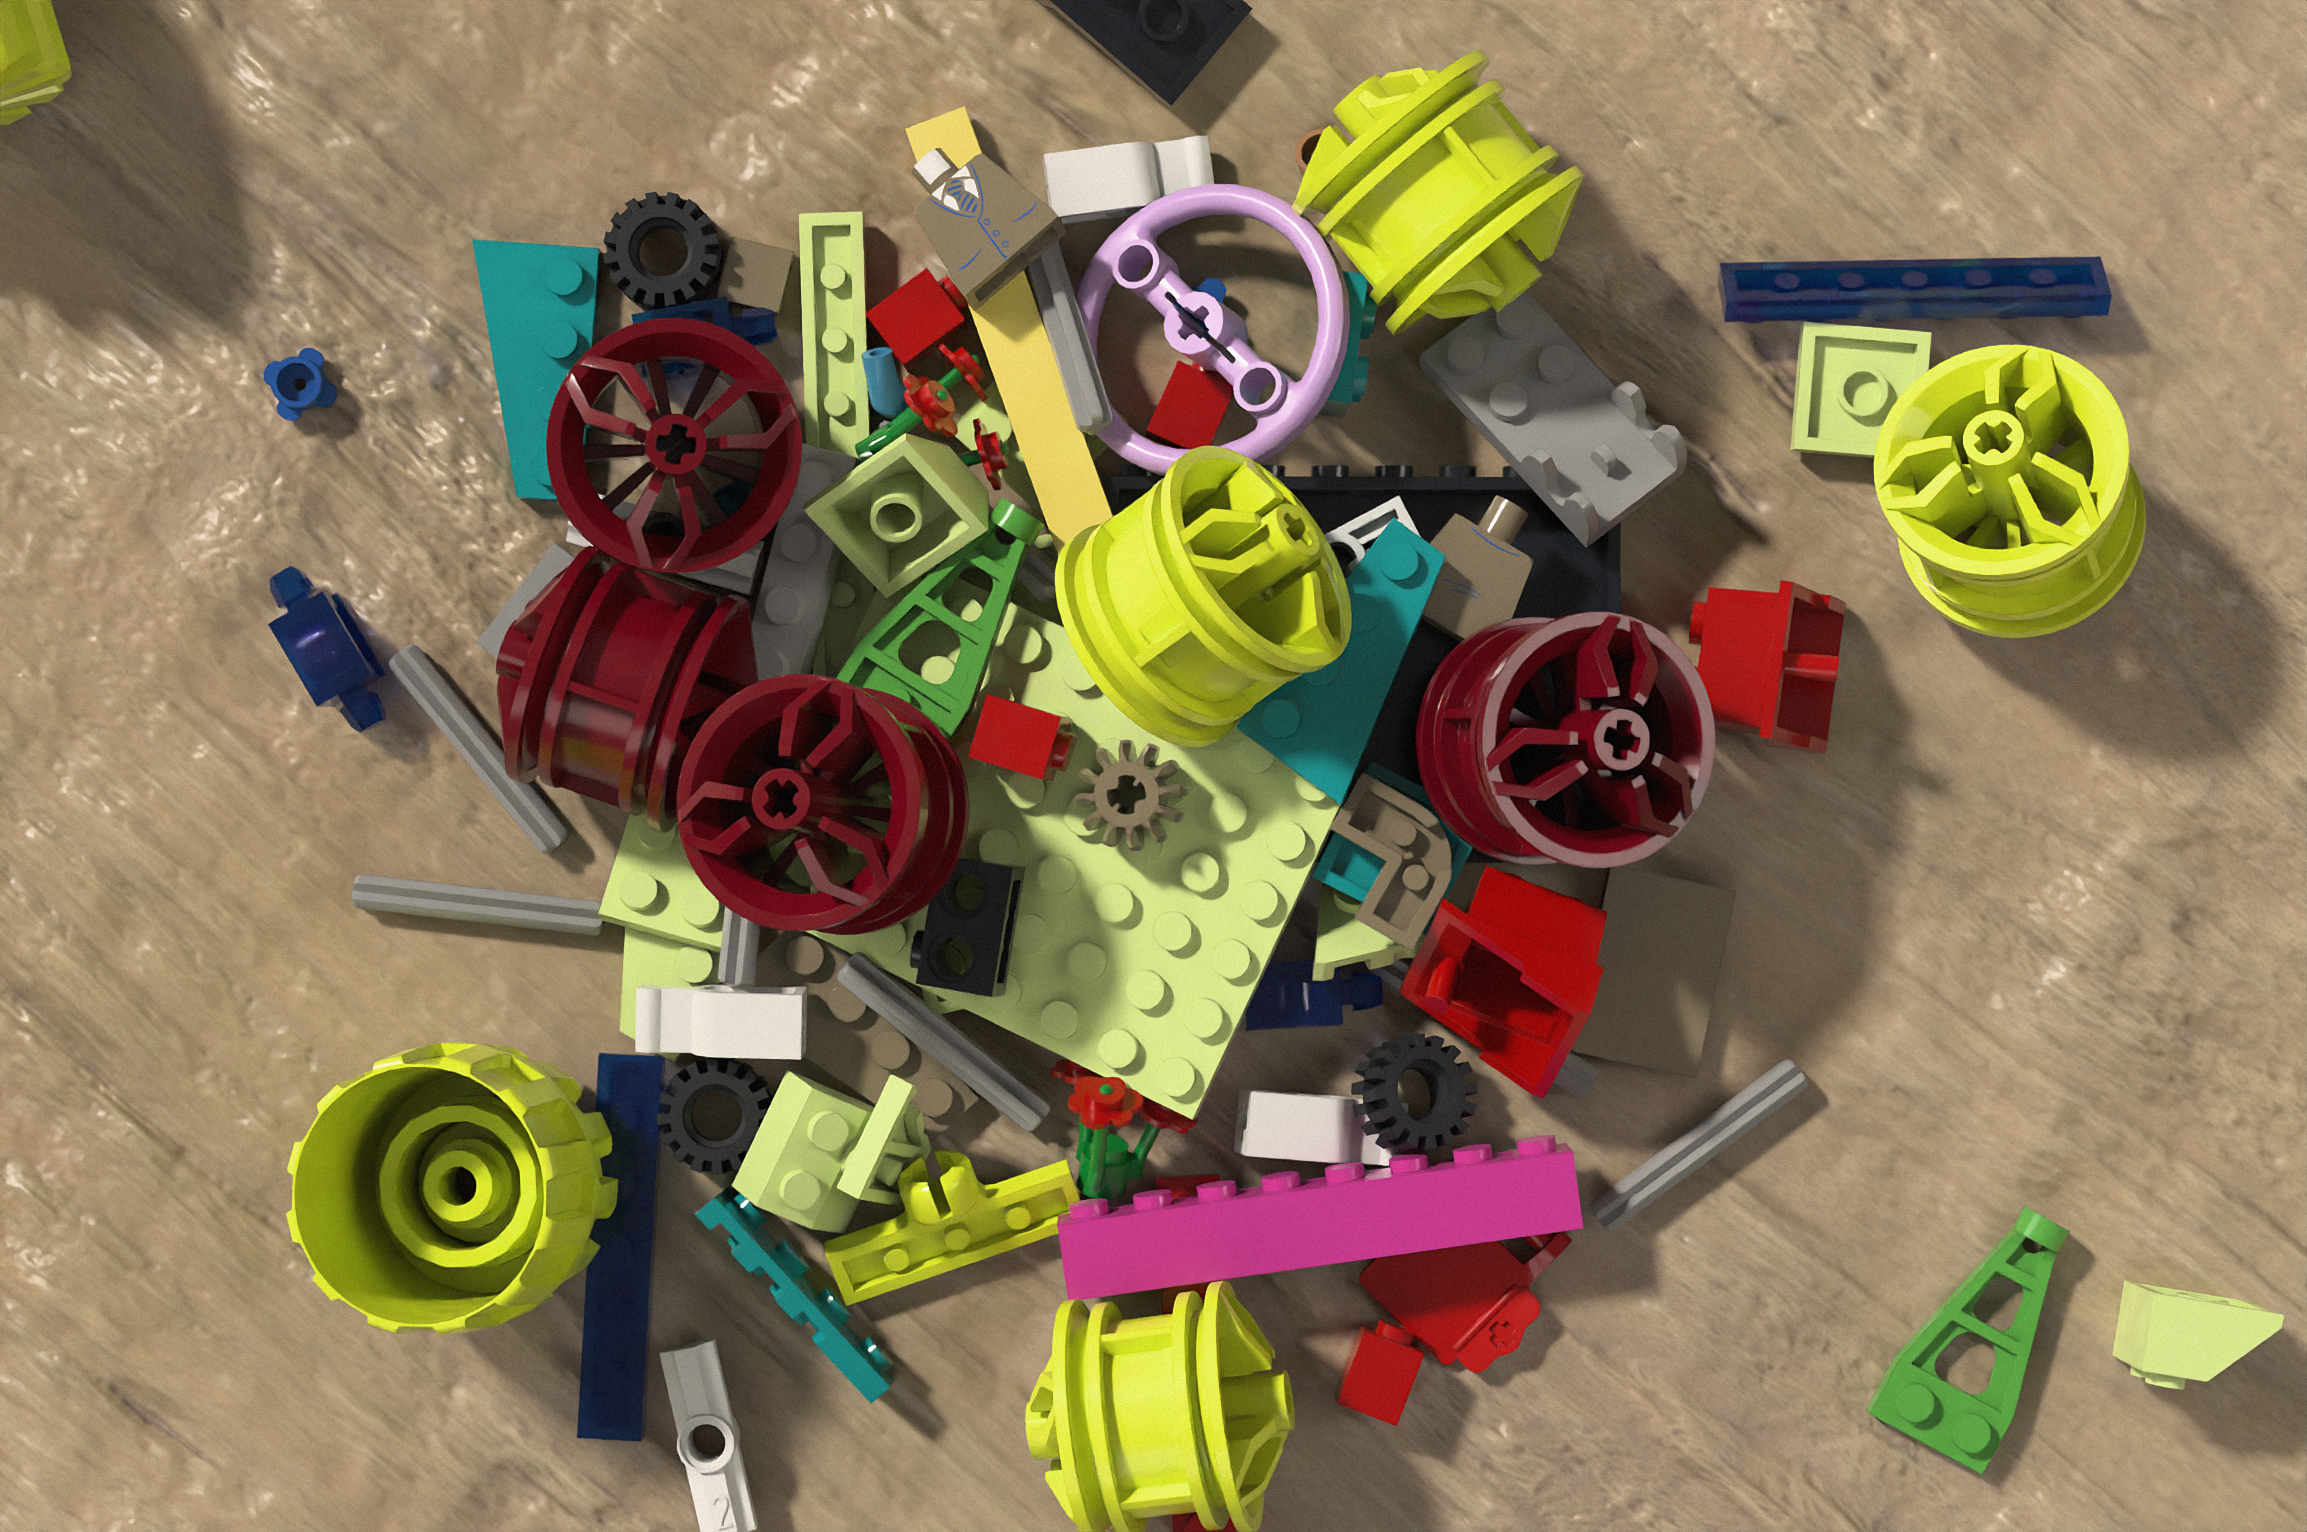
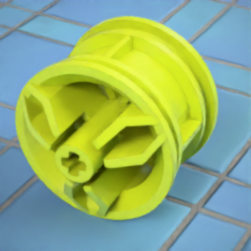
(1437, 192)
(2003, 416)
(1203, 597)
(1160, 1414)

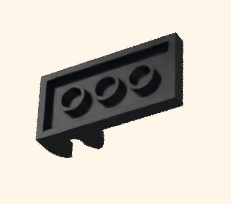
(1156, 40)

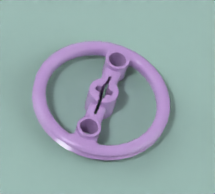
(1293, 402)

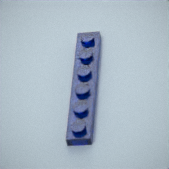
(1913, 289)
(623, 1268)

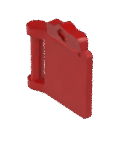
(1464, 1298)

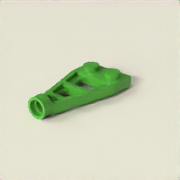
(876, 657)
(1941, 1414)

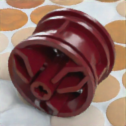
(674, 444)
(616, 681)
(1620, 706)
(745, 798)

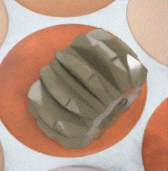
(1146, 811)

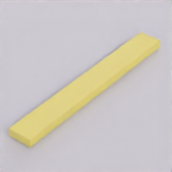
(1027, 372)

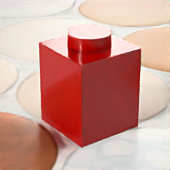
(919, 317)
(1191, 408)
(1022, 738)
(1380, 1372)

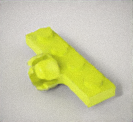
(949, 1224)

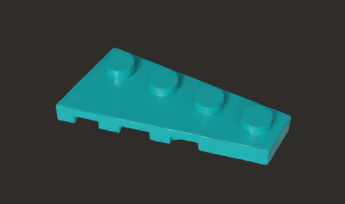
(539, 324)
(1329, 715)
(860, 1361)

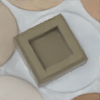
(756, 274)

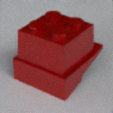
(1770, 662)
(1511, 974)

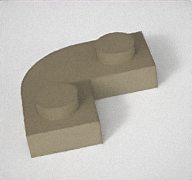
(1414, 857)

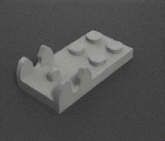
(1556, 416)

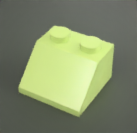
(902, 511)
(799, 1155)
(2186, 1333)

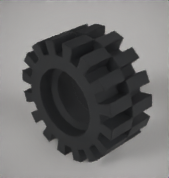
(663, 213)
(1446, 1093)
(678, 1106)

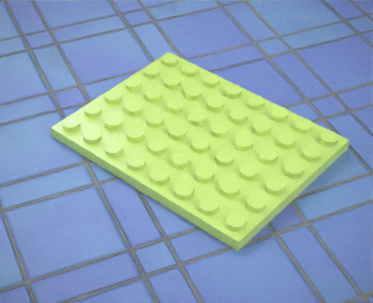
(1114, 950)

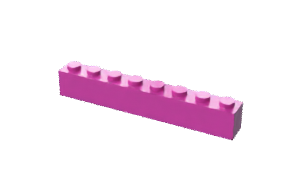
(1319, 1219)

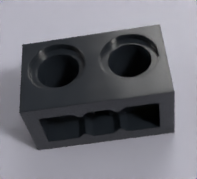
(986, 929)

